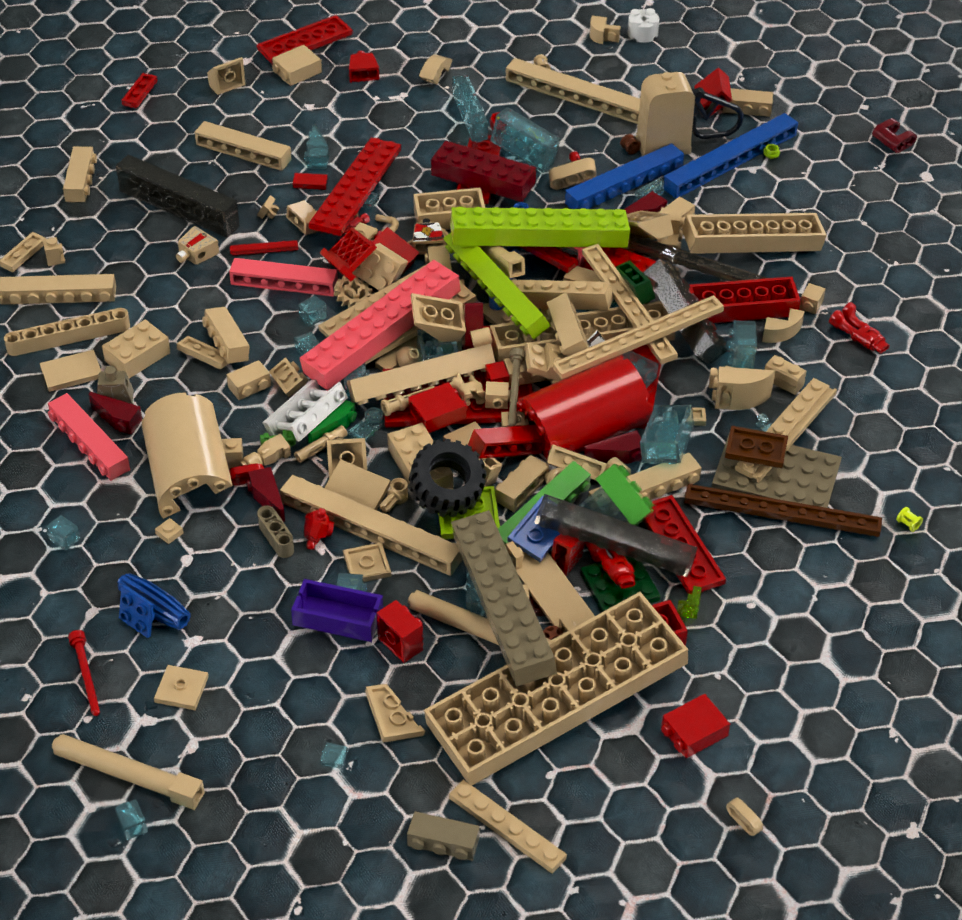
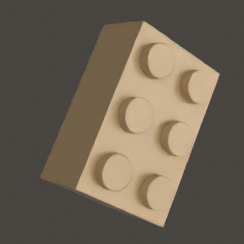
(136, 348)

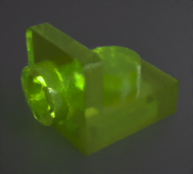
(690, 607)

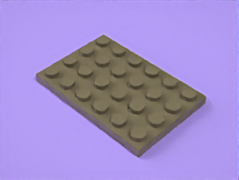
(805, 477)

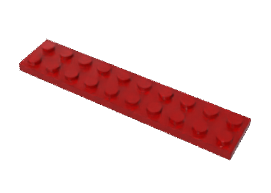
(355, 186)

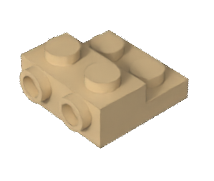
(541, 359)

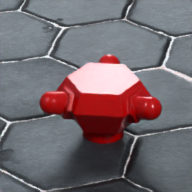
(317, 527)

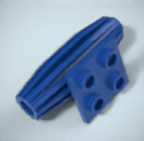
(144, 602)

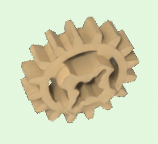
(351, 291)

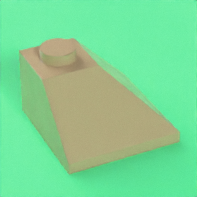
(227, 76)
(349, 450)

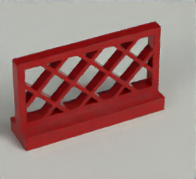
(351, 259)

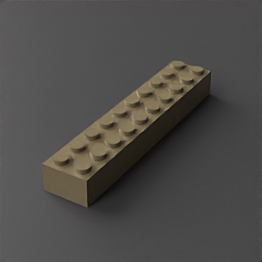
(504, 599)

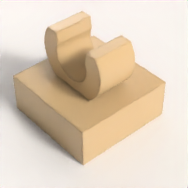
(268, 208)

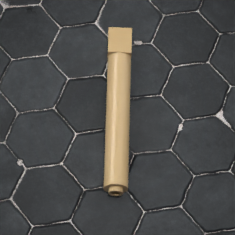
(509, 262)
(452, 615)
(180, 788)

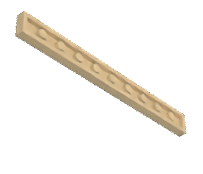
(627, 300)
(637, 337)

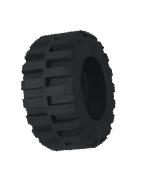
(453, 456)

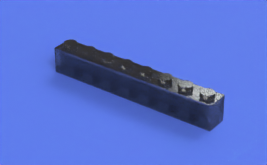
(616, 535)

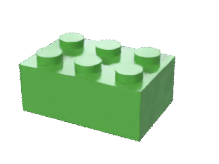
(625, 494)

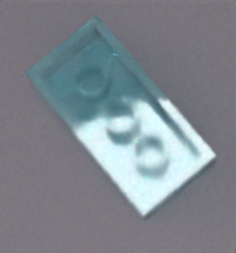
(525, 139)
(667, 434)

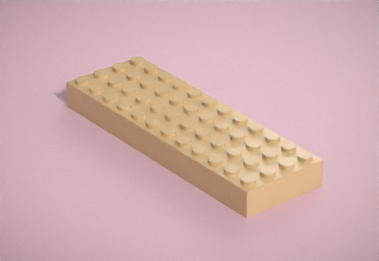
(595, 668)

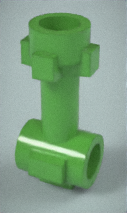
(288, 435)

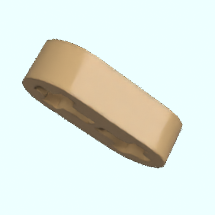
(744, 816)

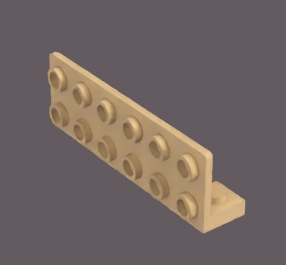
(550, 589)

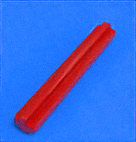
(267, 247)

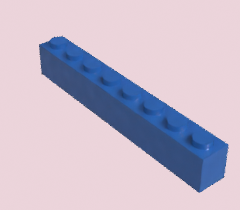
(624, 178)

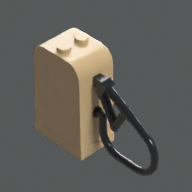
(669, 114)

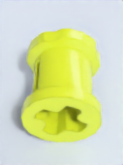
(914, 522)

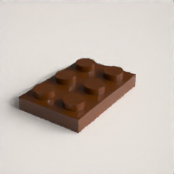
(756, 447)

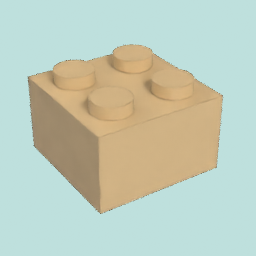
(382, 267)

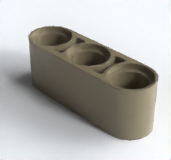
(275, 531)

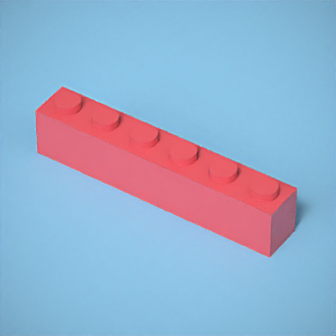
(283, 277)
(88, 436)

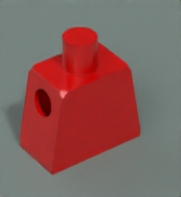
(363, 67)

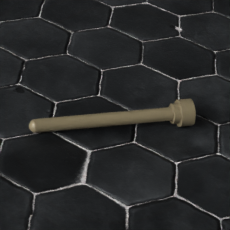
(516, 356)

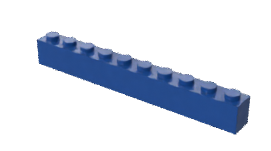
(729, 155)

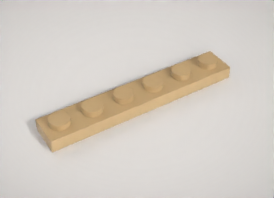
(507, 826)

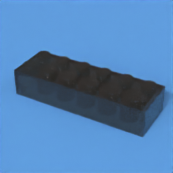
(675, 295)

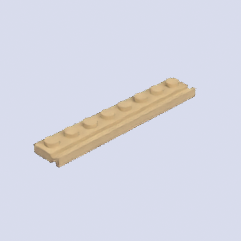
(793, 422)

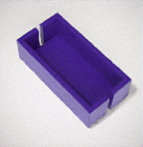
(336, 610)

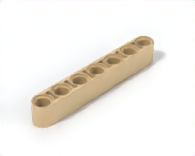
(67, 331)

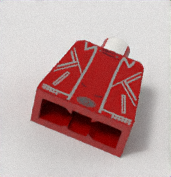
(567, 547)

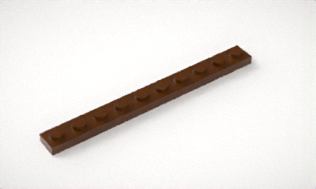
(783, 510)

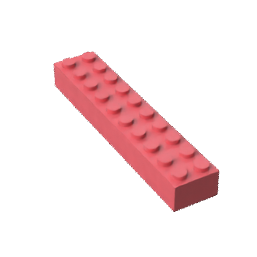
(376, 326)

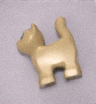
(469, 390)

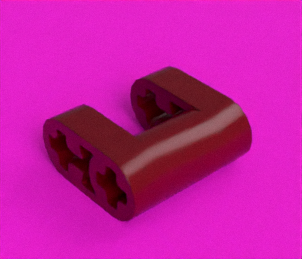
(886, 134)

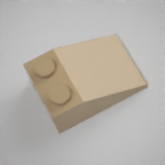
(439, 317)

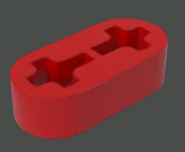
(240, 473)

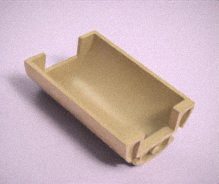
(183, 448)

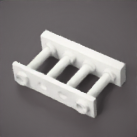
(305, 410)

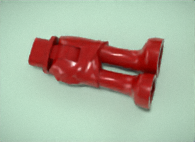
(864, 334)
(617, 568)

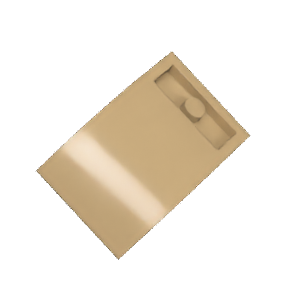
(740, 387)

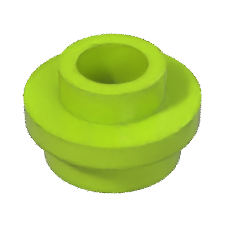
(771, 151)

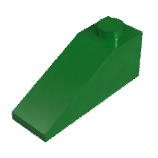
(342, 415)

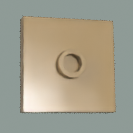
(181, 687)

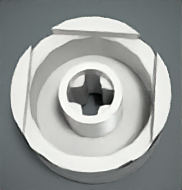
(643, 25)

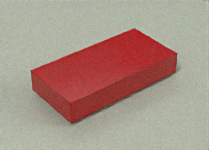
(310, 181)

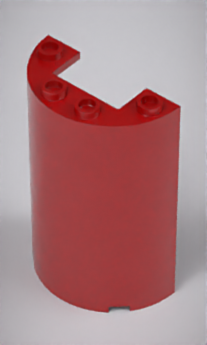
(589, 406)

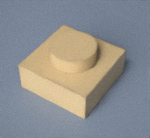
(169, 531)

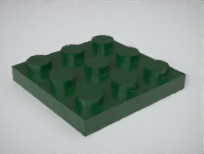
(609, 594)

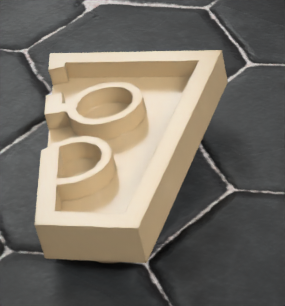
(390, 717)

